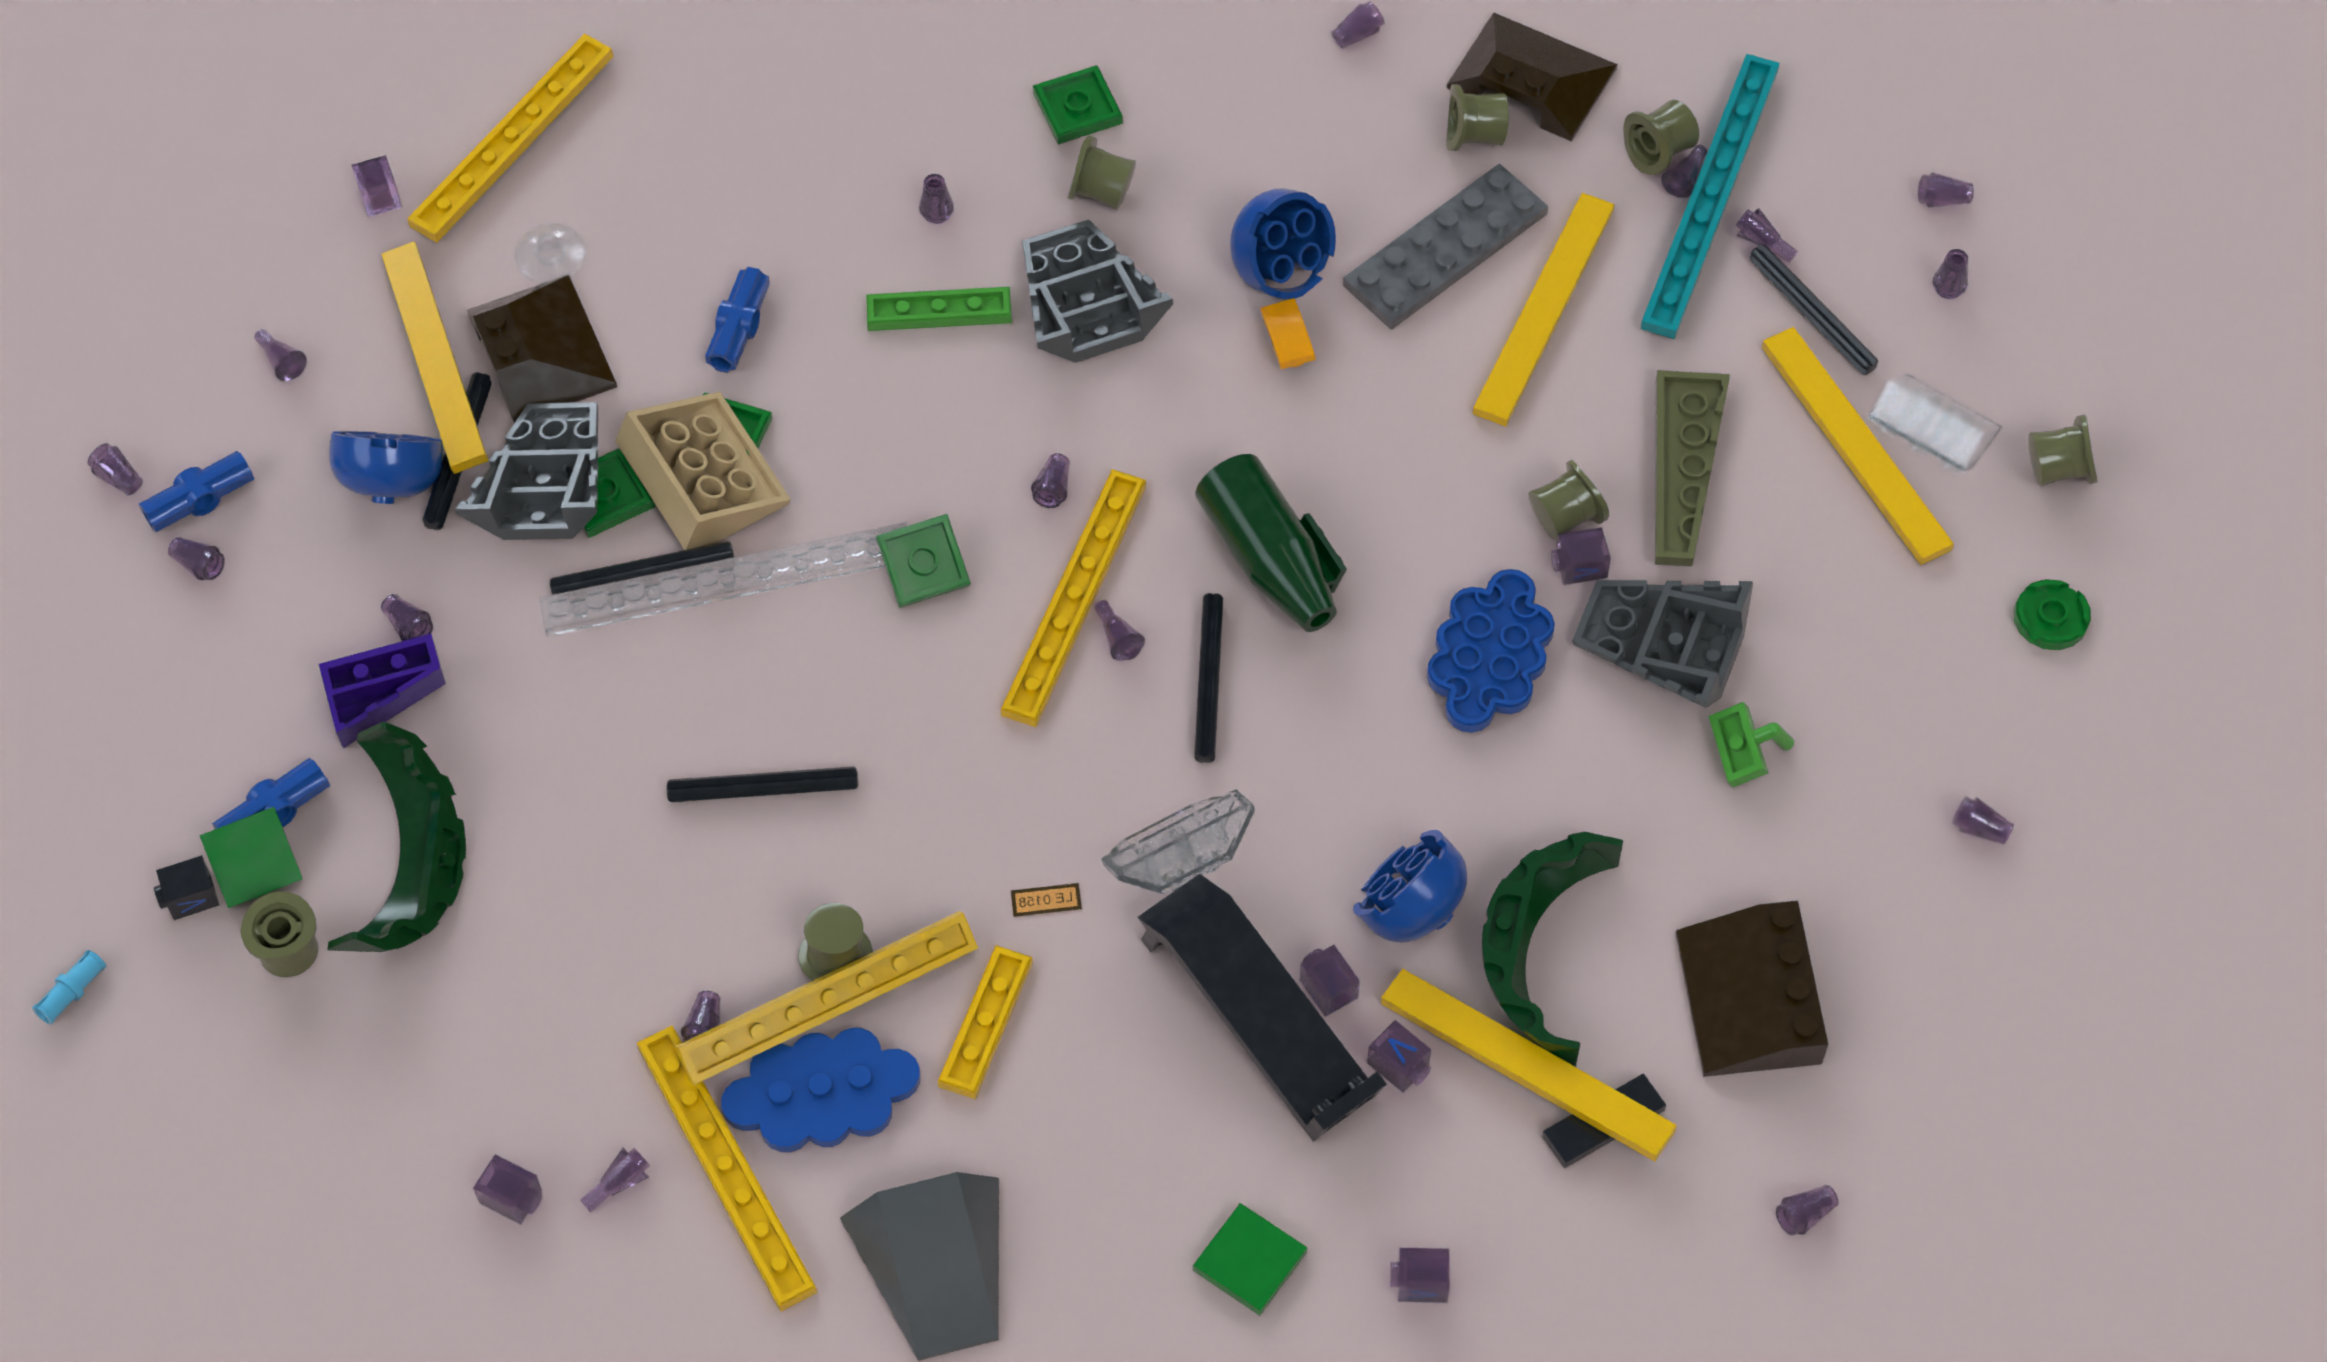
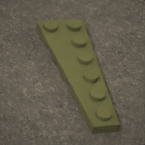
(1685, 446)

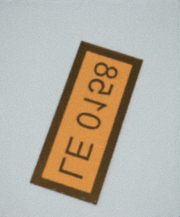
(1046, 899)

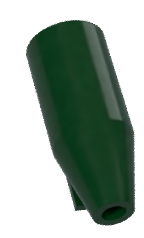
(1275, 549)

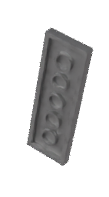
(1445, 246)

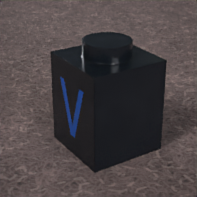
(186, 888)

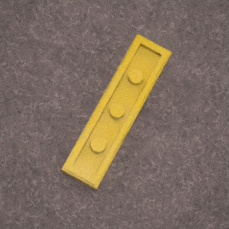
(985, 1022)

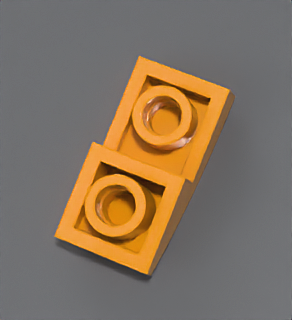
(1288, 334)

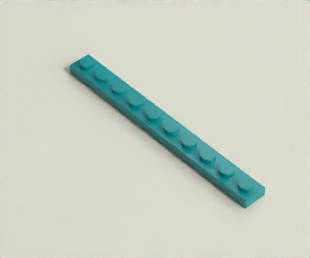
(1709, 197)

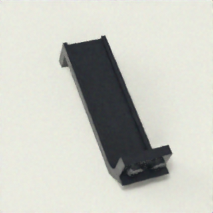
(1260, 1004)

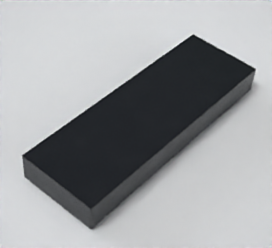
(1575, 1139)

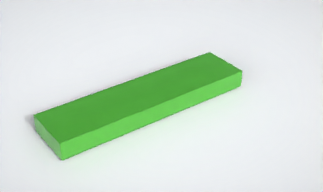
(938, 308)

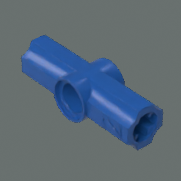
(737, 319)
(196, 491)
(284, 794)

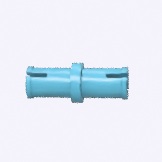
(69, 987)

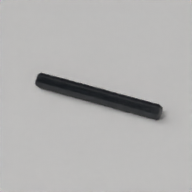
(1814, 309)
(447, 481)
(641, 567)
(1208, 678)
(762, 784)

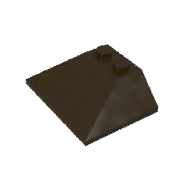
(1535, 71)
(542, 346)

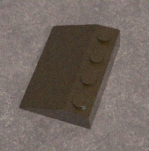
(1752, 991)

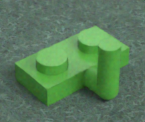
(1740, 743)

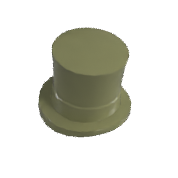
(1476, 118)
(1658, 136)
(1101, 175)
(2062, 453)
(1568, 502)
(281, 933)
(832, 940)

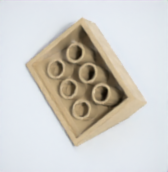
(699, 468)

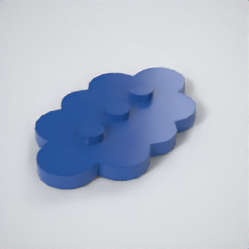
(1490, 650)
(821, 1090)

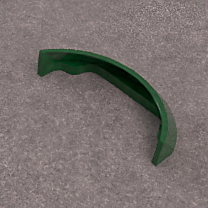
(429, 843)
(1515, 913)

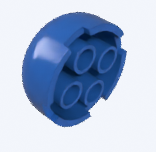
(1281, 233)
(385, 463)
(1425, 904)

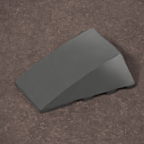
(1088, 293)
(542, 477)
(1668, 632)
(935, 1258)

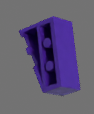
(379, 684)

